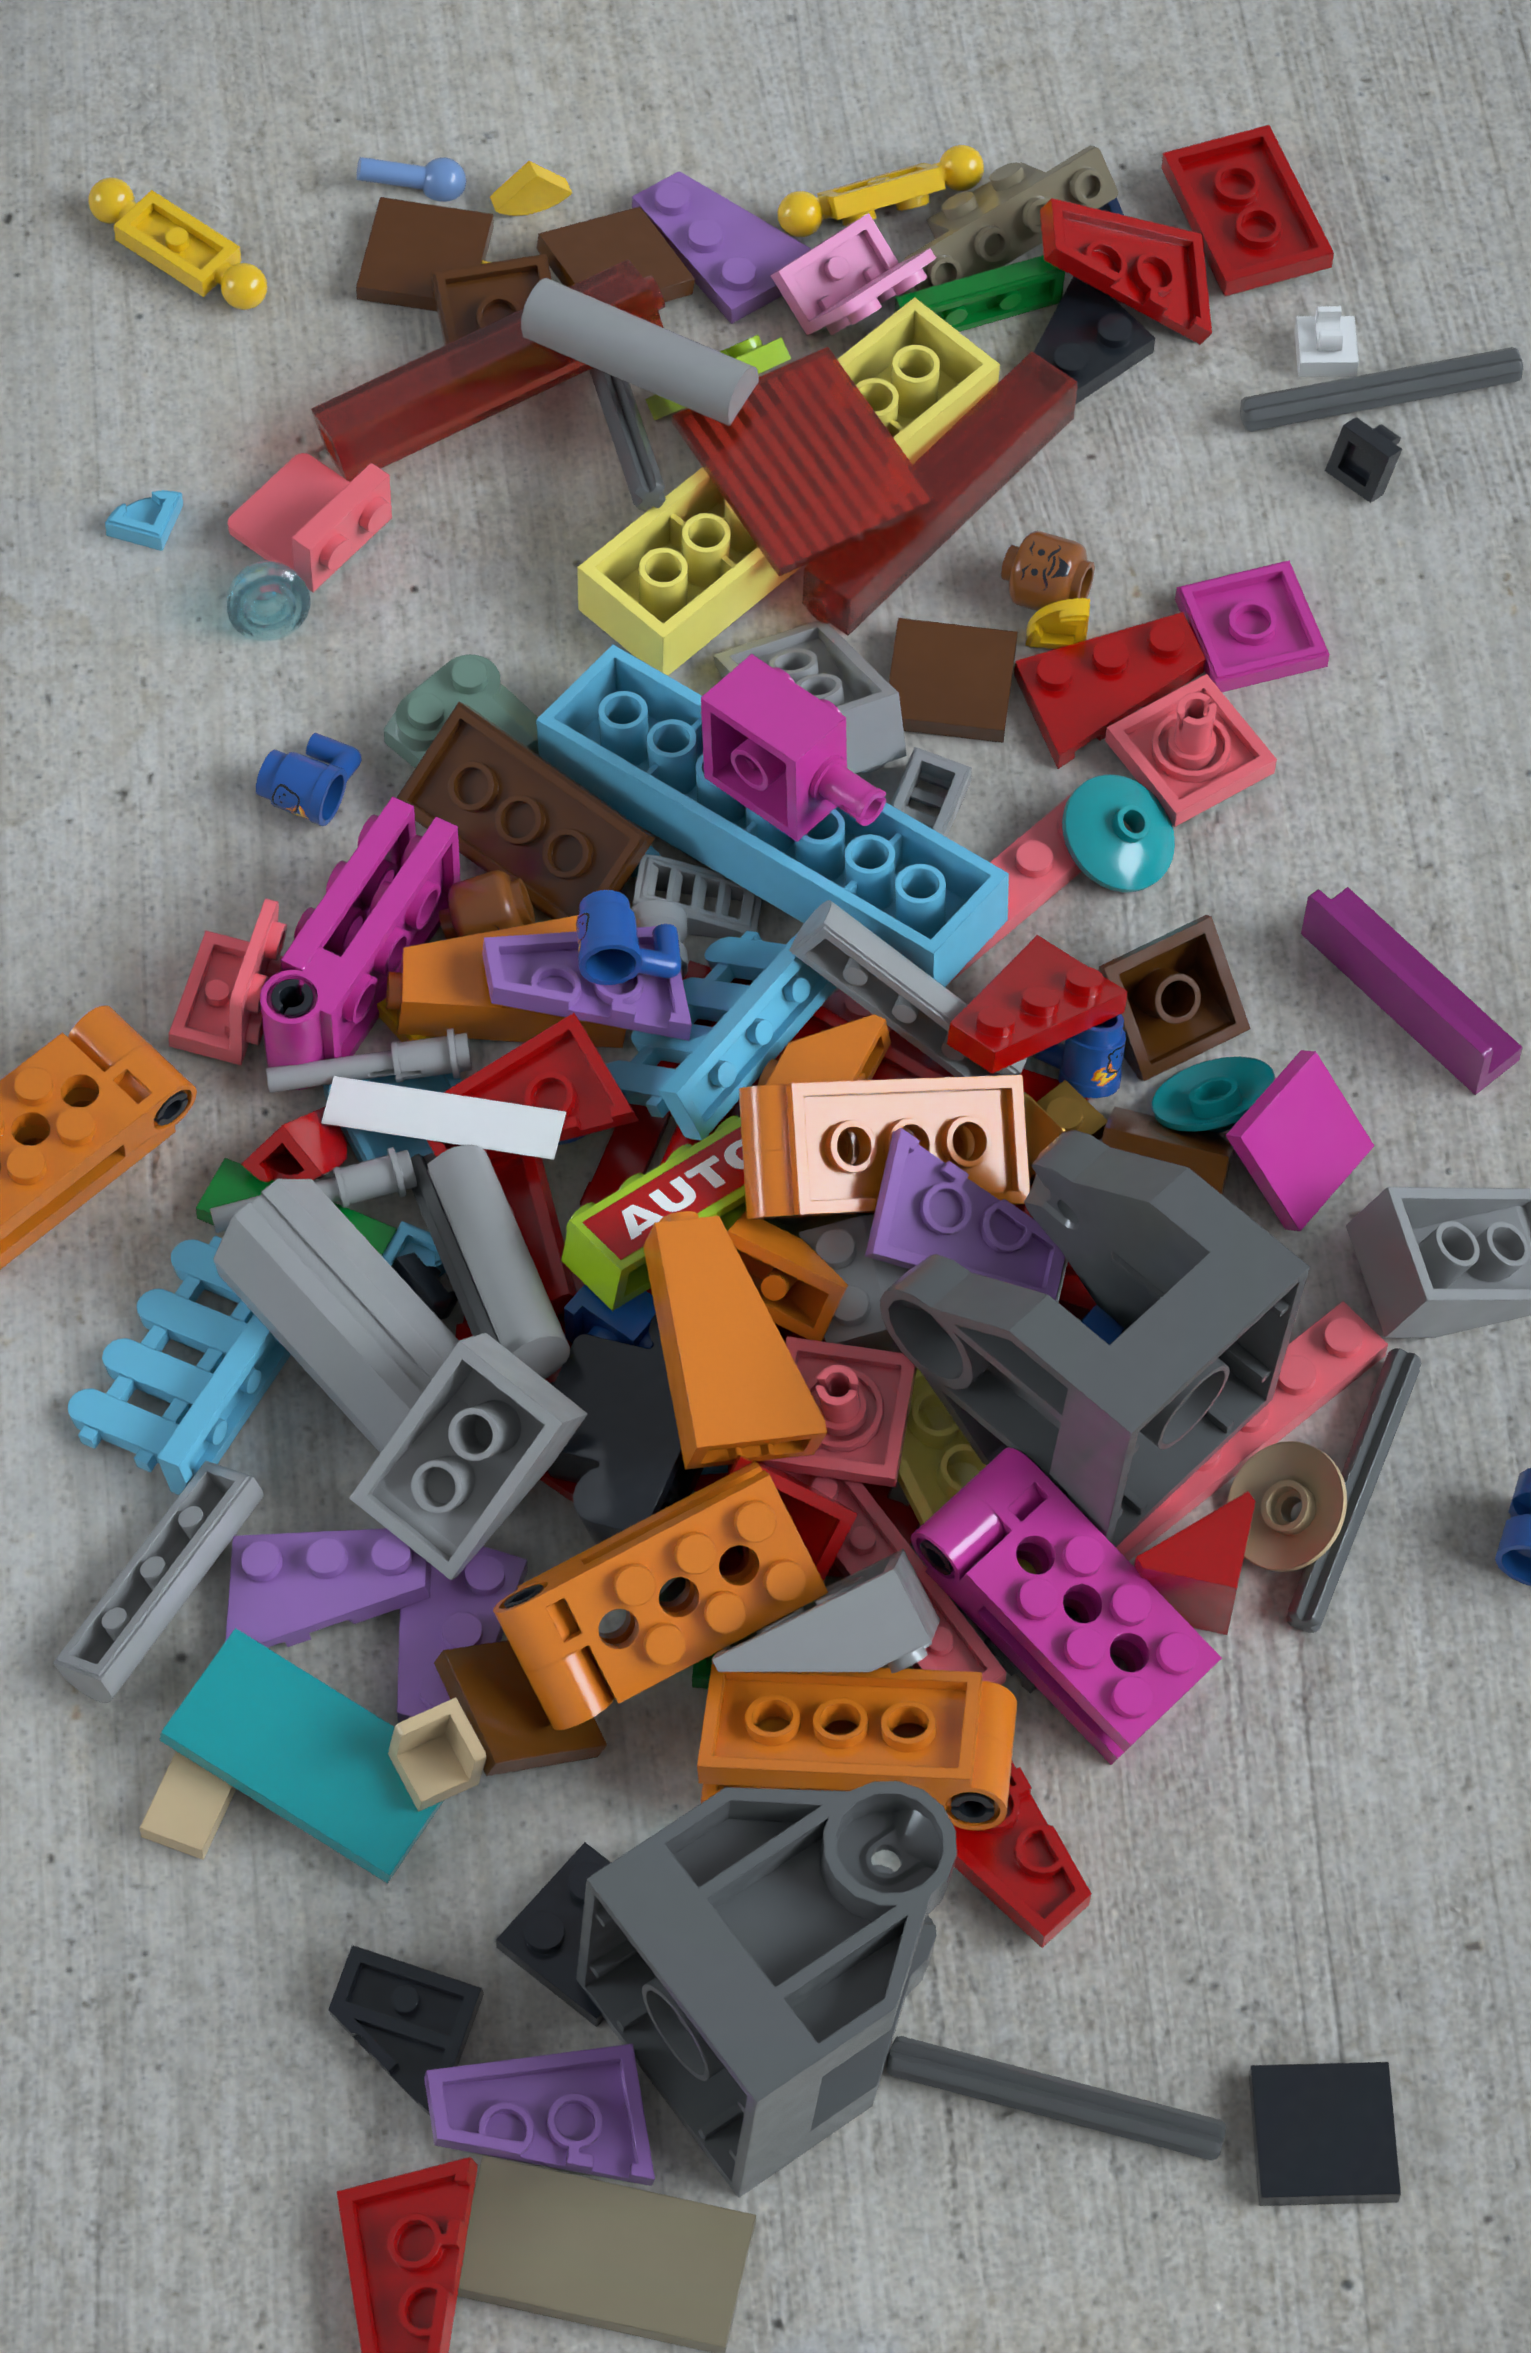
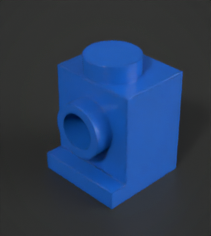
(626, 1324)

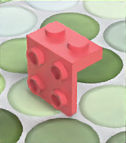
(313, 517)
(223, 991)

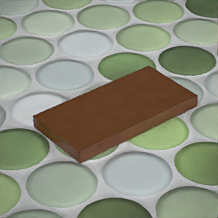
(522, 815)

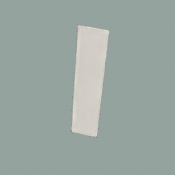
(444, 1117)

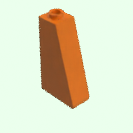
(447, 988)
(722, 1351)

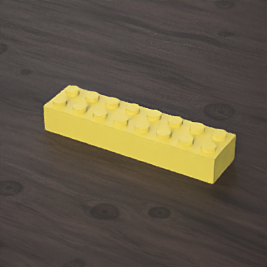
(693, 565)

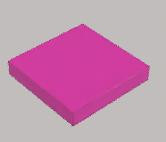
(1253, 626)
(1300, 1140)

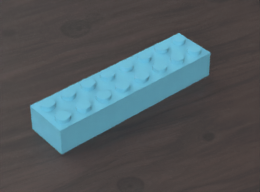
(640, 750)

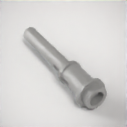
(405, 1060)
(349, 1184)

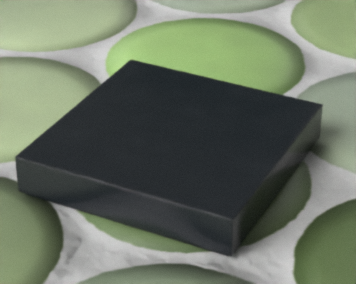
(1324, 2134)

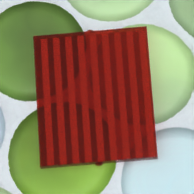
(807, 463)

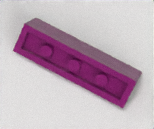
(1409, 988)

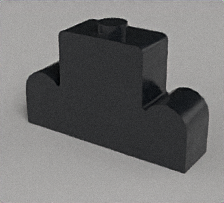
(629, 1442)

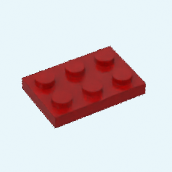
(1247, 210)

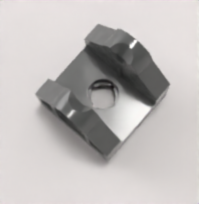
(1128, 1421)
(768, 1959)

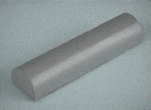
(637, 351)
(886, 985)
(499, 1258)
(158, 1580)

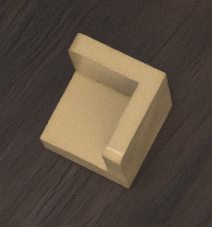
(437, 1754)

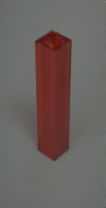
(463, 382)
(963, 474)

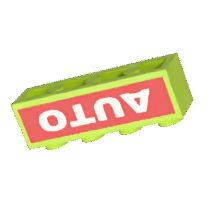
(608, 1237)

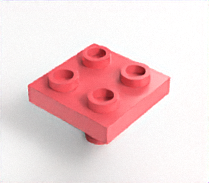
(1191, 749)
(864, 1407)

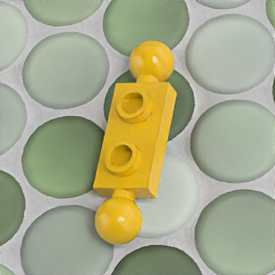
(908, 188)
(177, 243)

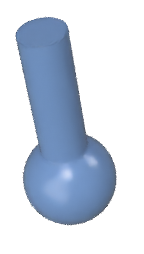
(439, 179)

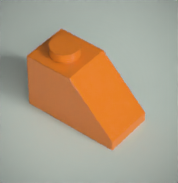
(832, 1055)
(789, 1276)

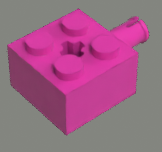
(781, 751)

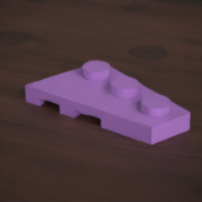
(719, 243)
(545, 977)
(937, 1210)
(312, 1580)
(452, 1617)
(548, 2111)

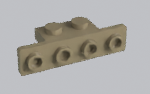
(1003, 216)

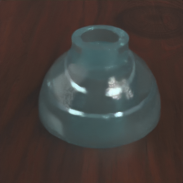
(267, 601)

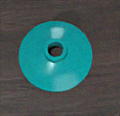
(1103, 844)
(1211, 1094)

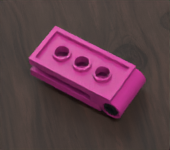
(356, 935)
(1022, 1514)

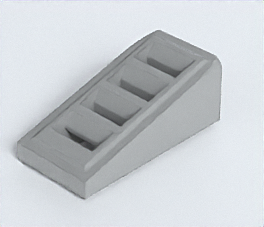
(939, 772)
(680, 877)

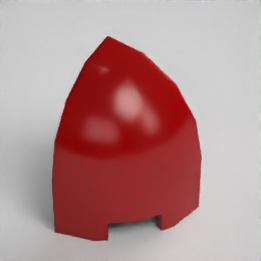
(299, 1150)

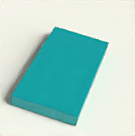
(300, 1753)

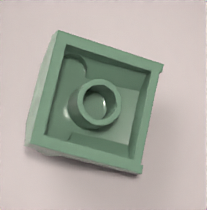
(465, 680)

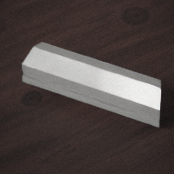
(334, 1304)

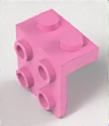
(847, 277)

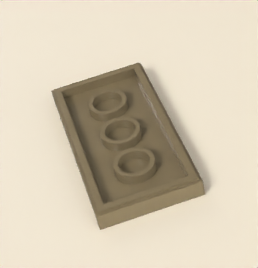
(605, 2255)

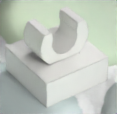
(1326, 344)

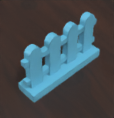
(749, 1032)
(206, 1399)

